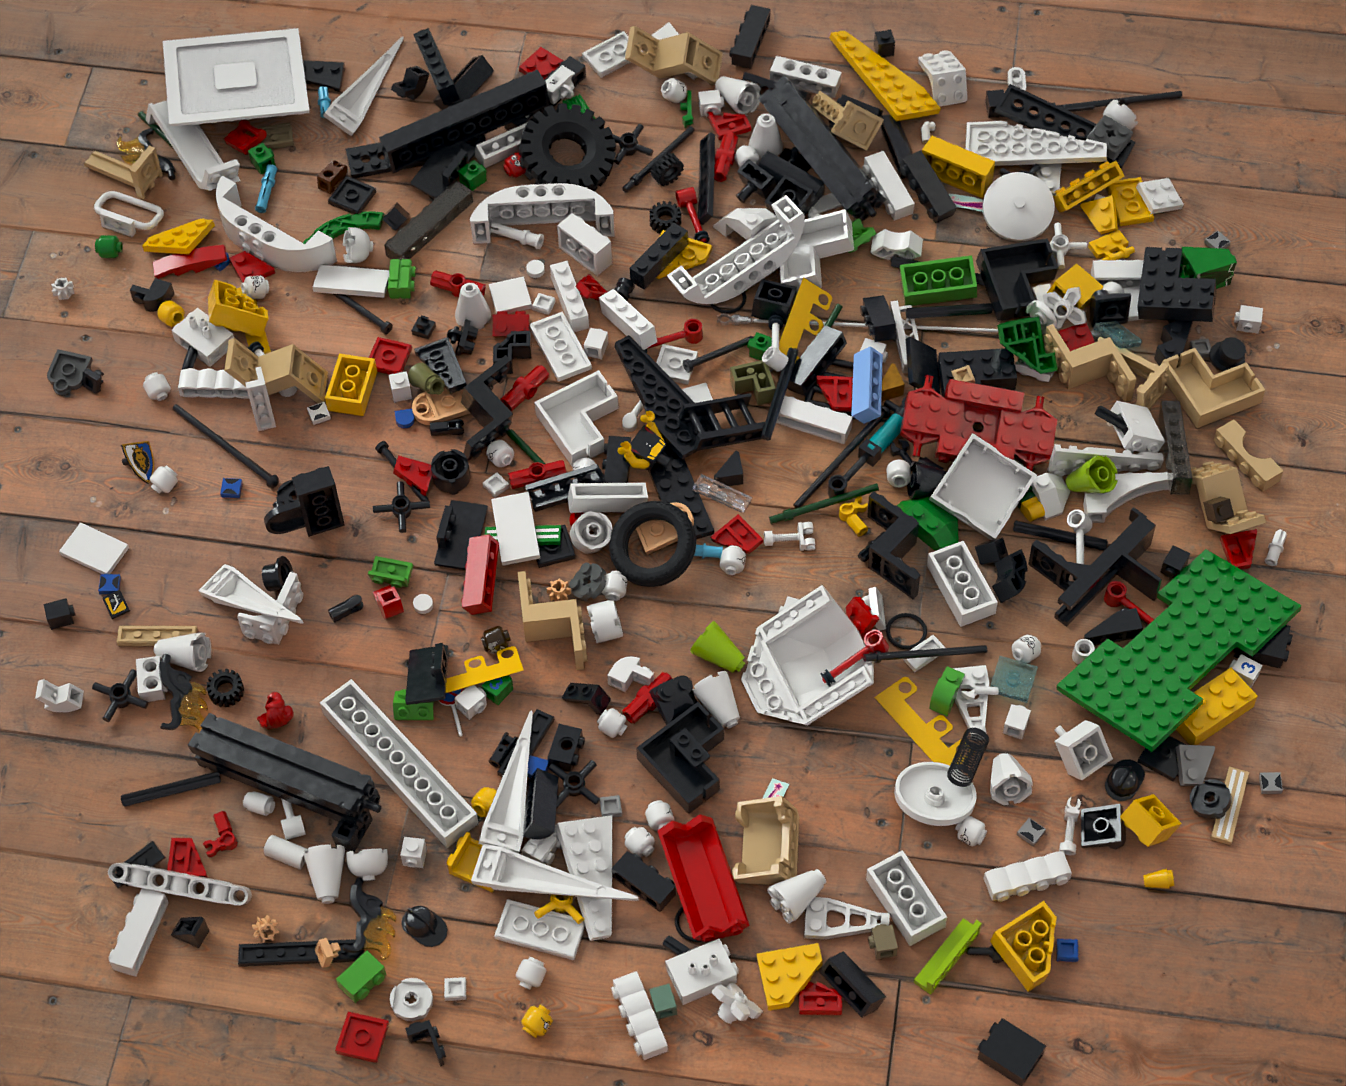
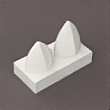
(875, 602)

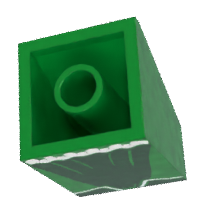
(1209, 264)

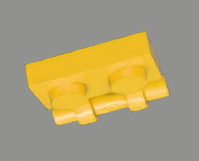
(1111, 243)

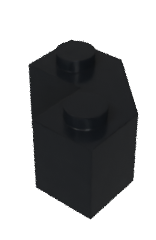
(515, 346)

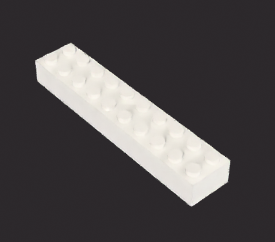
(399, 763)

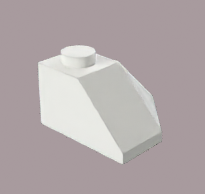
(1052, 494)

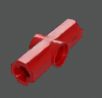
(725, 156)
(453, 282)
(525, 387)
(527, 476)
(643, 701)

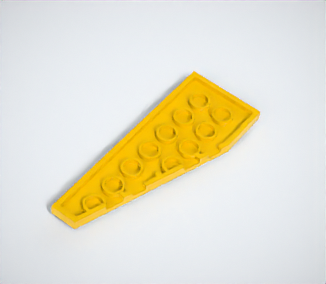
(892, 87)

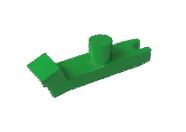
(687, 119)

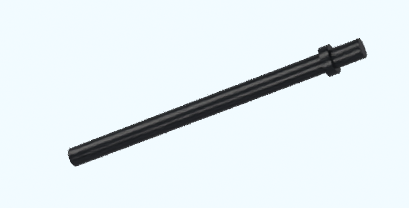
(877, 656)

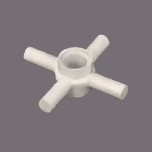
(1061, 244)

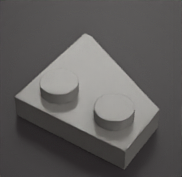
(1193, 763)

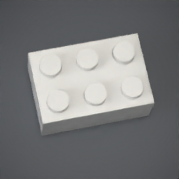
(584, 244)

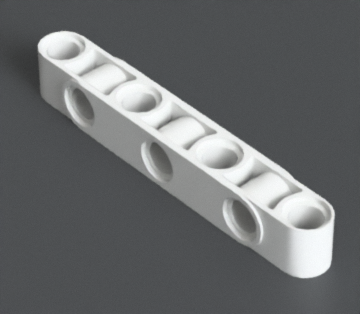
(179, 883)

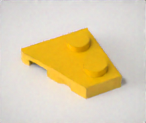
(1102, 214)

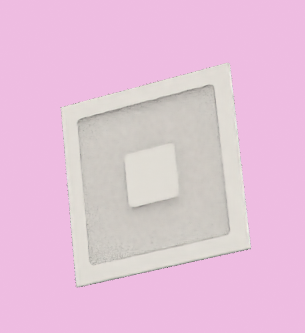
(234, 77)

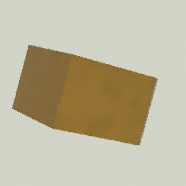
(892, 384)

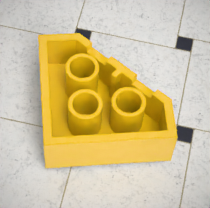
(234, 310)
(1028, 945)

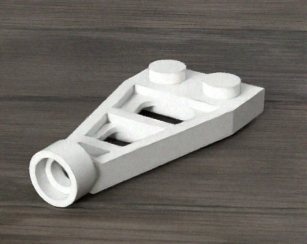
(981, 678)
(817, 916)

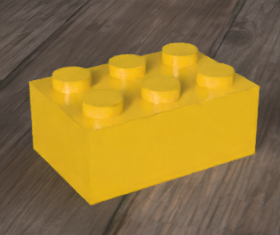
(351, 384)

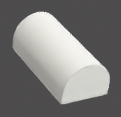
(285, 851)

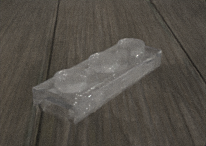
(722, 493)

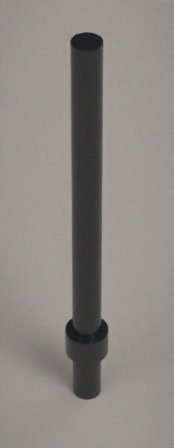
(636, 179)

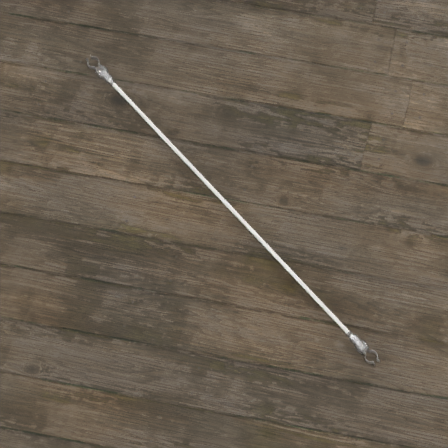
(738, 320)

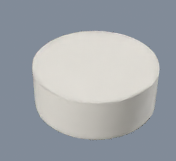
(535, 268)
(423, 603)

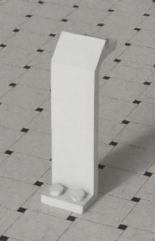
(193, 149)

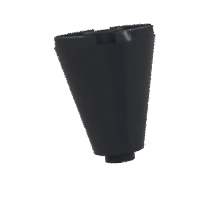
(923, 480)

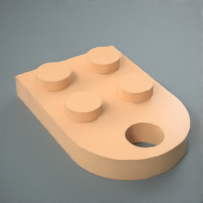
(438, 407)
(659, 533)

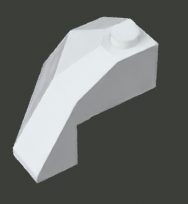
(745, 222)

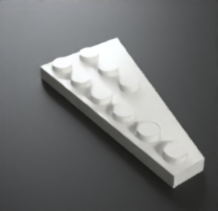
(1065, 461)
(589, 856)

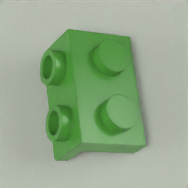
(861, 234)
(391, 571)
(419, 711)

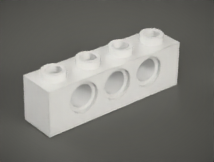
(806, 76)

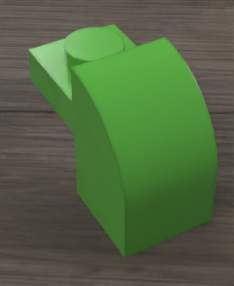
(946, 690)

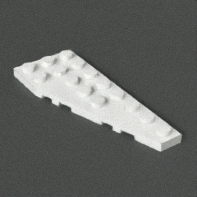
(1025, 146)

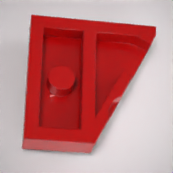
(729, 122)
(249, 265)
(1239, 548)
(860, 616)
(819, 1000)

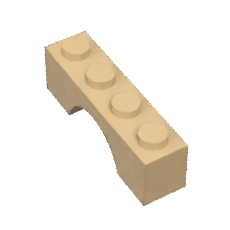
(1262, 472)

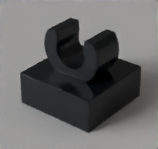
(423, 327)
(92, 380)

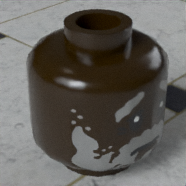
(495, 639)

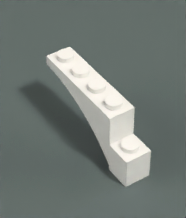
(1129, 486)

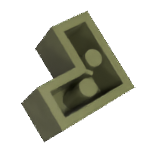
(755, 378)

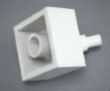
(1082, 749)

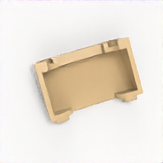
(768, 841)

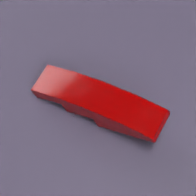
(196, 260)

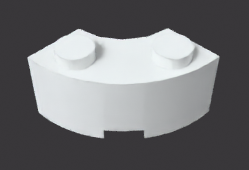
(890, 244)

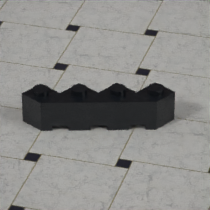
(1174, 340)

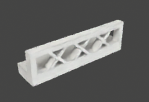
(900, 334)
(260, 402)

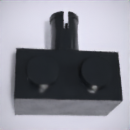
(756, 181)

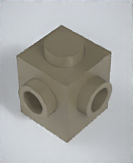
(883, 941)

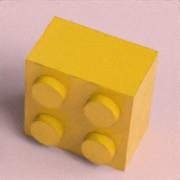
(1150, 820)

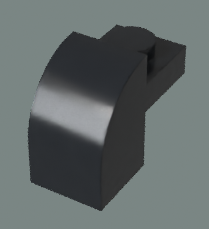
(412, 84)
(154, 296)

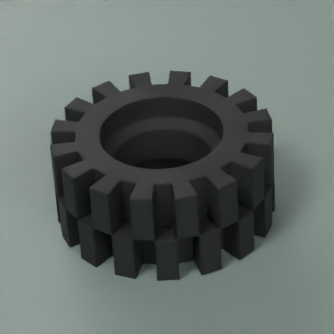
(667, 169)
(661, 210)
(222, 678)

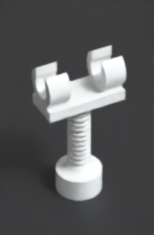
(803, 528)
(1071, 817)

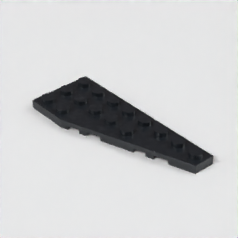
(661, 396)

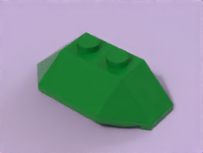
(936, 526)

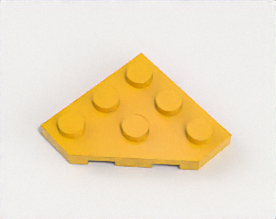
(179, 239)
(692, 255)
(787, 973)

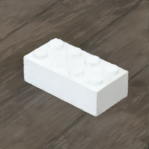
(962, 583)
(906, 898)

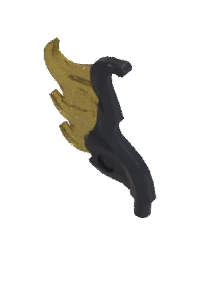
(137, 146)
(186, 700)
(373, 922)

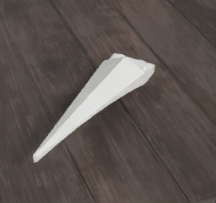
(351, 106)
(237, 591)
(507, 812)
(514, 872)

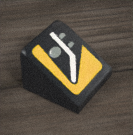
(115, 604)

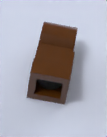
(331, 175)

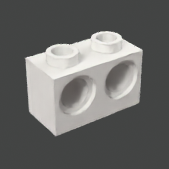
(148, 679)

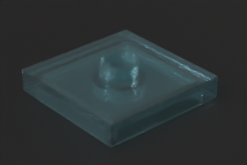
(1119, 334)
(1014, 678)

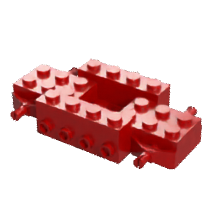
(951, 418)

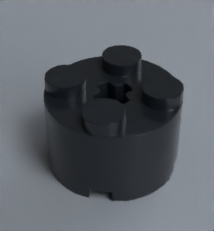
(450, 471)

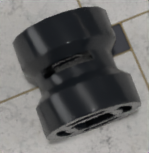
(624, 287)

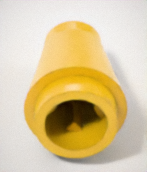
(1159, 879)

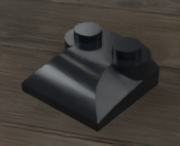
(1109, 307)
(673, 697)
(1103, 827)

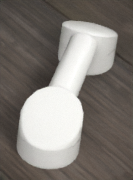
(629, 421)

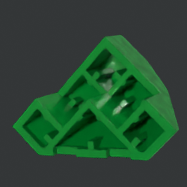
(1025, 341)

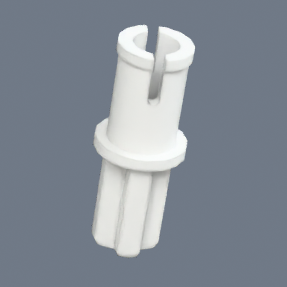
(1276, 548)

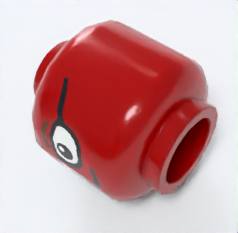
(513, 166)

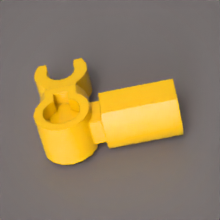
(848, 513)

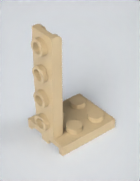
(850, 122)
(139, 175)
(1156, 377)

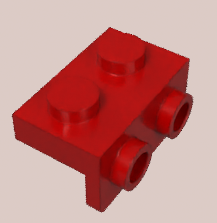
(505, 323)

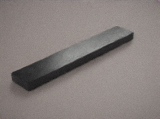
(706, 178)
(290, 953)

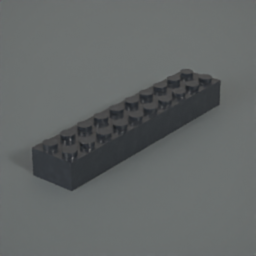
(465, 120)

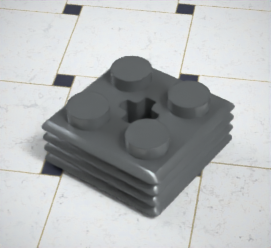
(1113, 134)

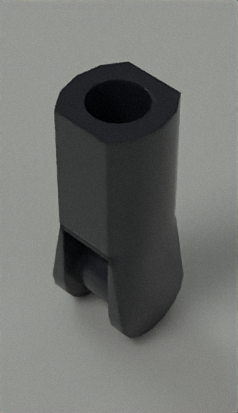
(447, 428)
(346, 608)
(502, 751)

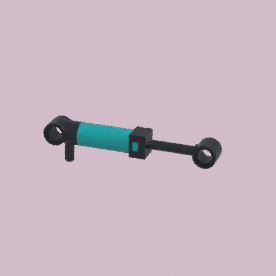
(871, 449)

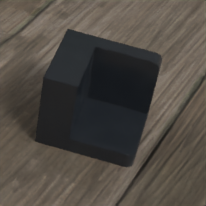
(396, 216)
(991, 551)

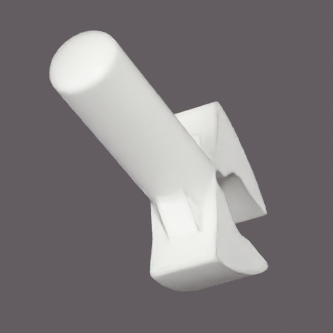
(975, 690)

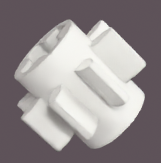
(62, 288)

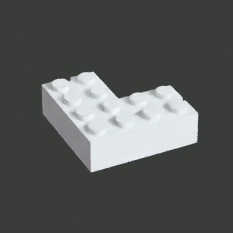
(820, 238)
(571, 413)

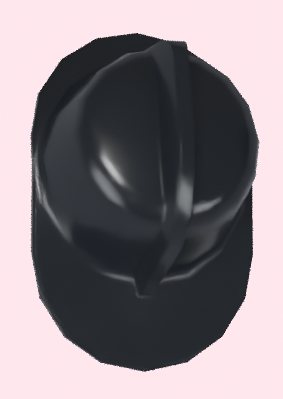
(1124, 780)
(424, 926)

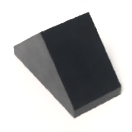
(731, 472)
(191, 930)

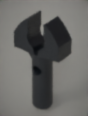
(901, 452)
(985, 951)

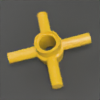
(560, 906)

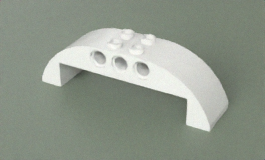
(538, 206)
(265, 240)
(747, 262)

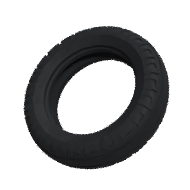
(674, 566)

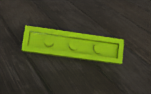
(947, 955)

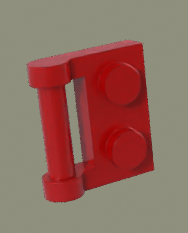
(242, 142)

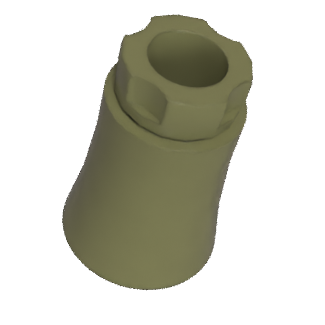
(424, 378)

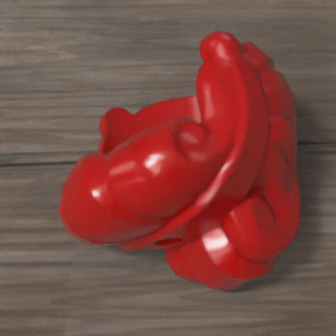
(277, 713)

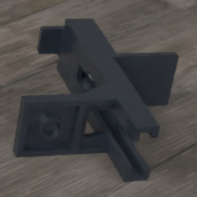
(1092, 579)

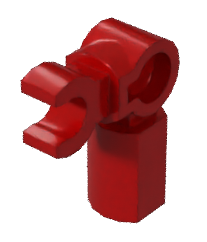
(226, 841)

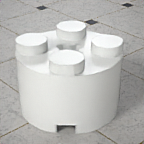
(589, 542)
(605, 621)

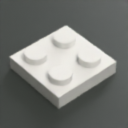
(1159, 196)

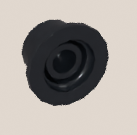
(1227, 354)
(276, 574)

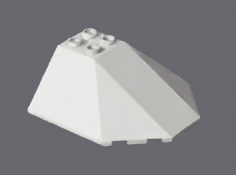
(792, 653)

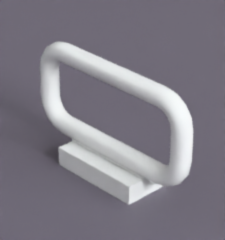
(121, 223)

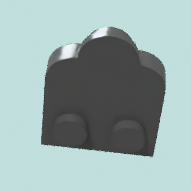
(67, 371)

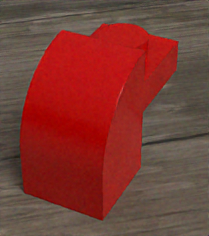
(388, 602)

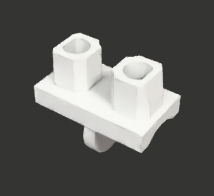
(562, 88)

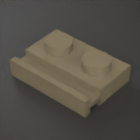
(278, 136)

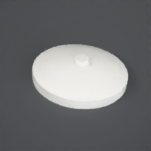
(1018, 207)
(930, 797)

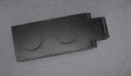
(147, 856)

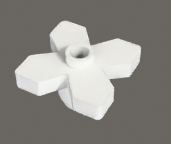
(1069, 300)
(735, 1004)

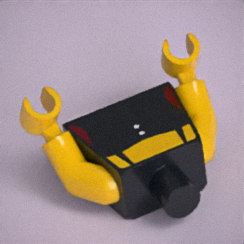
(646, 447)

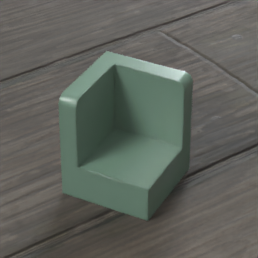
(663, 1001)

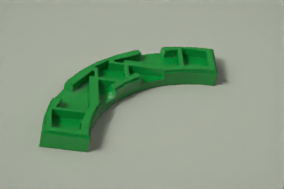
(338, 225)

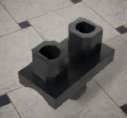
(466, 332)

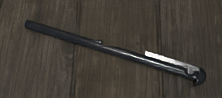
(1125, 100)
(885, 412)
(272, 480)

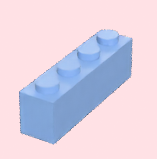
(867, 385)

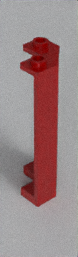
(703, 879)

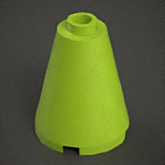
(1093, 476)
(718, 649)

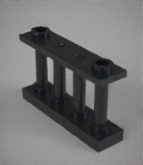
(720, 436)

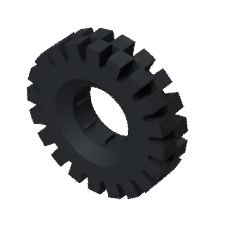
(570, 125)

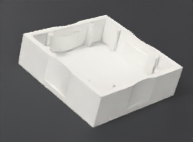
(982, 487)

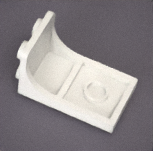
(946, 77)
(270, 628)

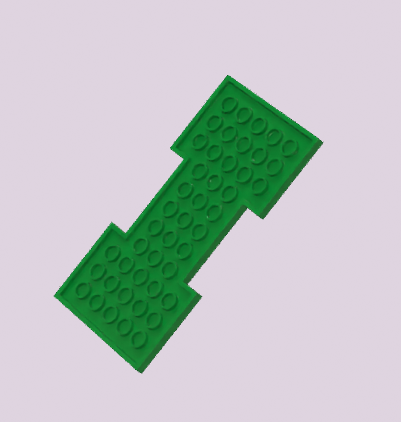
(1149, 681)

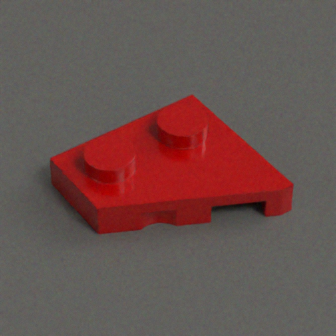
(590, 288)
(837, 391)
(413, 473)
(738, 533)
(185, 858)

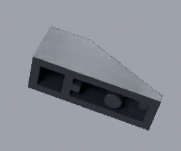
(1118, 627)

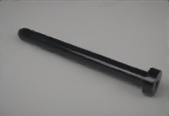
(385, 327)
(688, 365)
(382, 447)

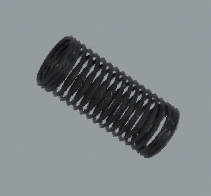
(962, 767)

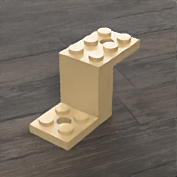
(673, 55)
(1090, 363)
(280, 369)
(1221, 480)
(552, 620)

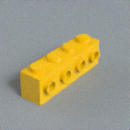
(1087, 186)

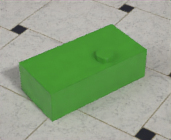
(938, 281)

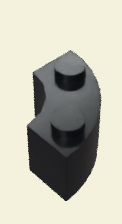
(1010, 575)

